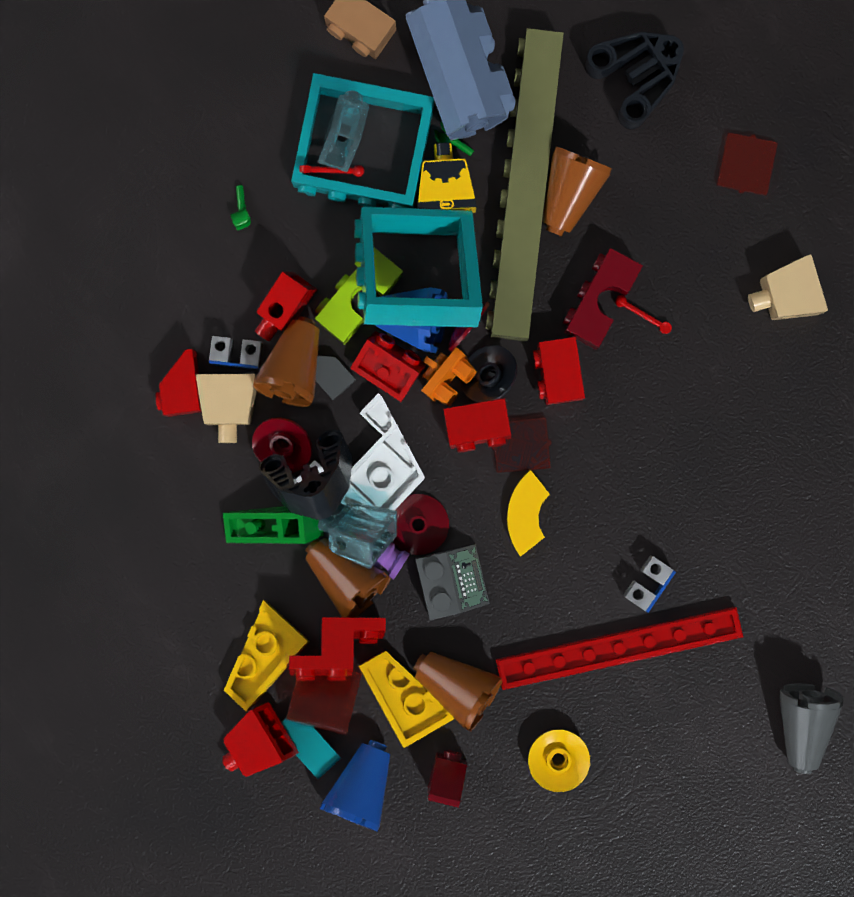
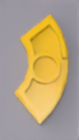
(524, 511)

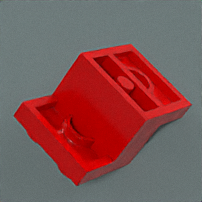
(337, 648)

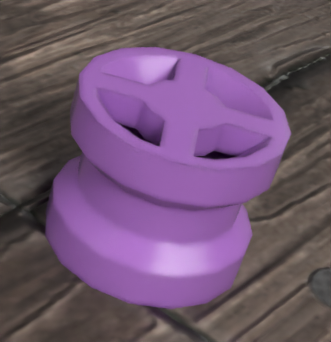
(392, 560)

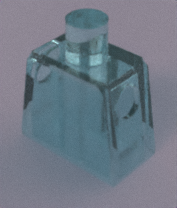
(347, 121)
(360, 532)

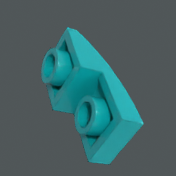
(312, 748)

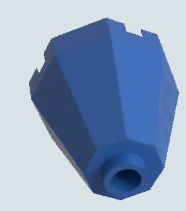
(418, 336)

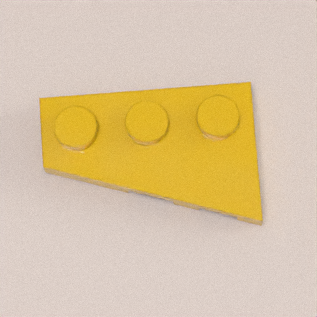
(263, 656)
(403, 699)

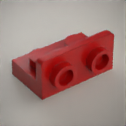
(388, 365)

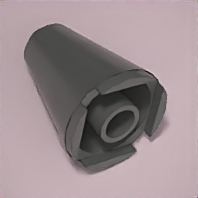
(808, 723)

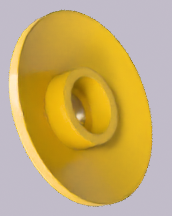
(560, 776)

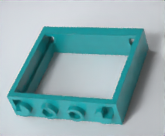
(371, 95)
(418, 311)

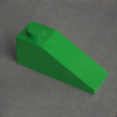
(269, 526)

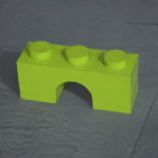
(338, 315)

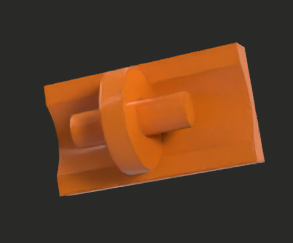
(442, 372)

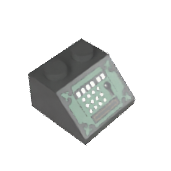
(452, 581)

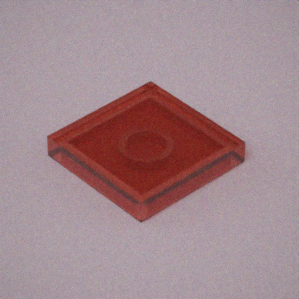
(324, 703)

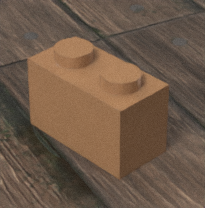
(361, 25)

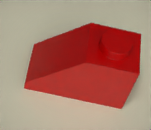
(179, 387)

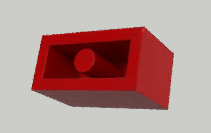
(559, 371)
(477, 424)

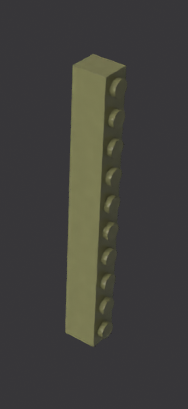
(526, 185)

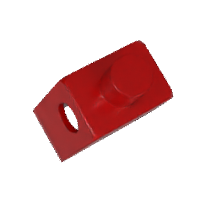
(292, 294)
(257, 742)

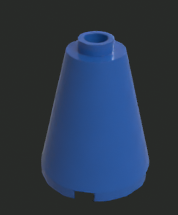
(361, 787)

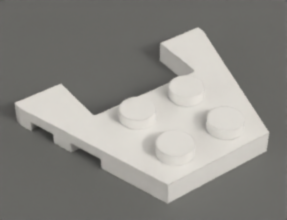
(387, 470)

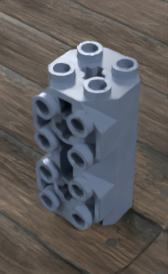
(454, 53)

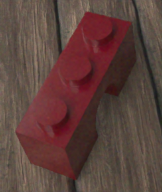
(612, 273)

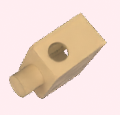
(790, 291)
(226, 402)

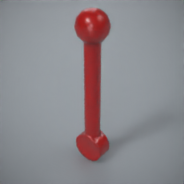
(357, 170)
(664, 327)

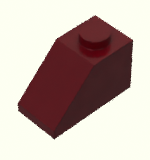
(447, 778)

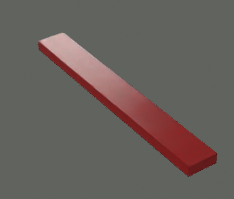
(619, 648)

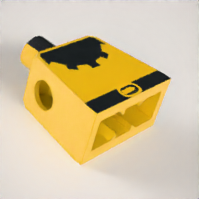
(446, 182)

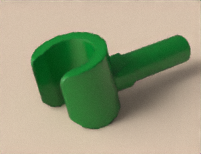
(443, 138)
(240, 218)

